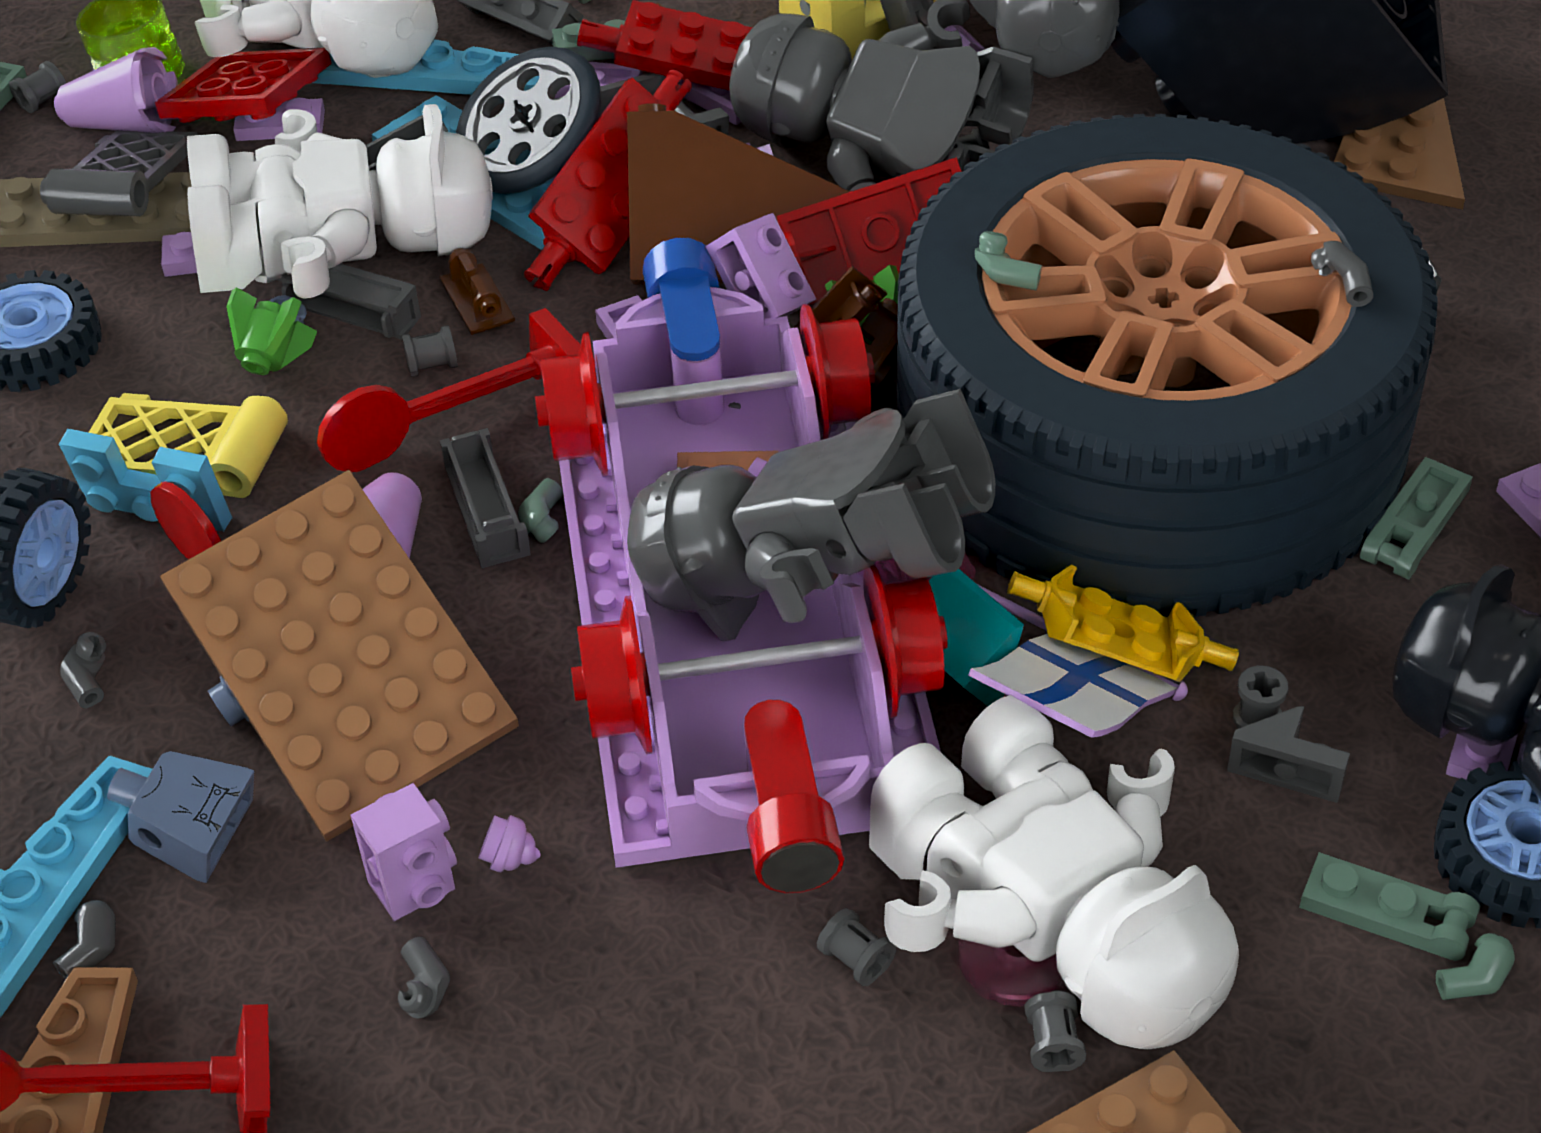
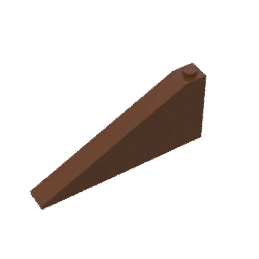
(703, 183)

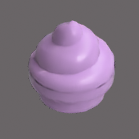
(508, 845)

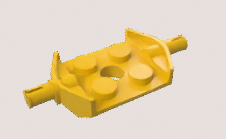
(1121, 630)

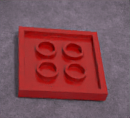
(243, 84)

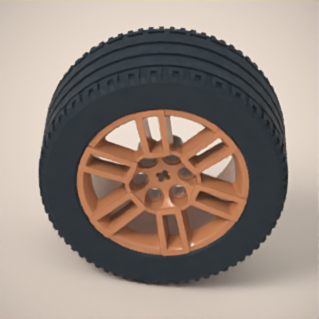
(1174, 254)

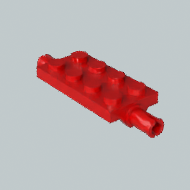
(667, 40)
(588, 201)
(861, 226)

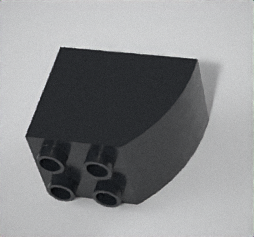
(1289, 63)

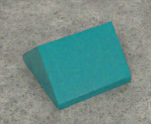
(976, 628)

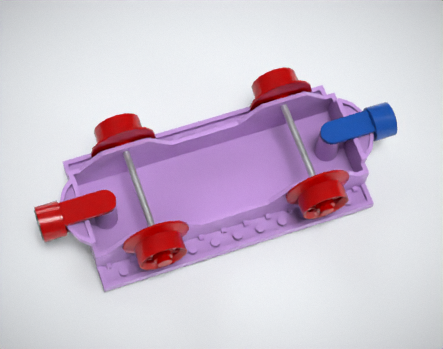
(789, 722)

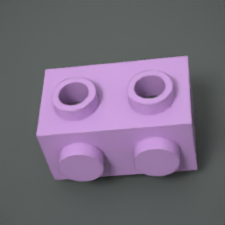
(762, 266)
(405, 850)

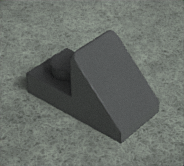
(1275, 755)

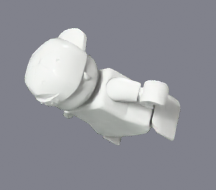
(360, 35)
(318, 204)
(1055, 875)

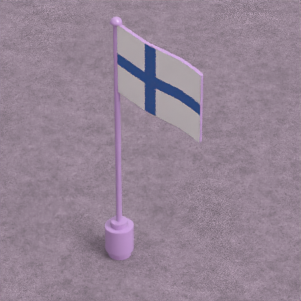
(1067, 680)

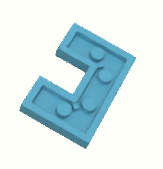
(112, 486)

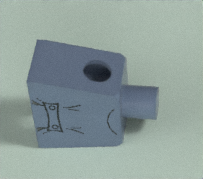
(184, 809)

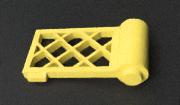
(234, 449)

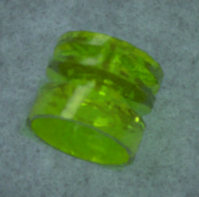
(123, 26)

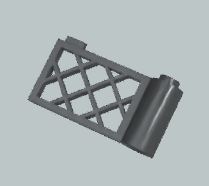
(115, 174)

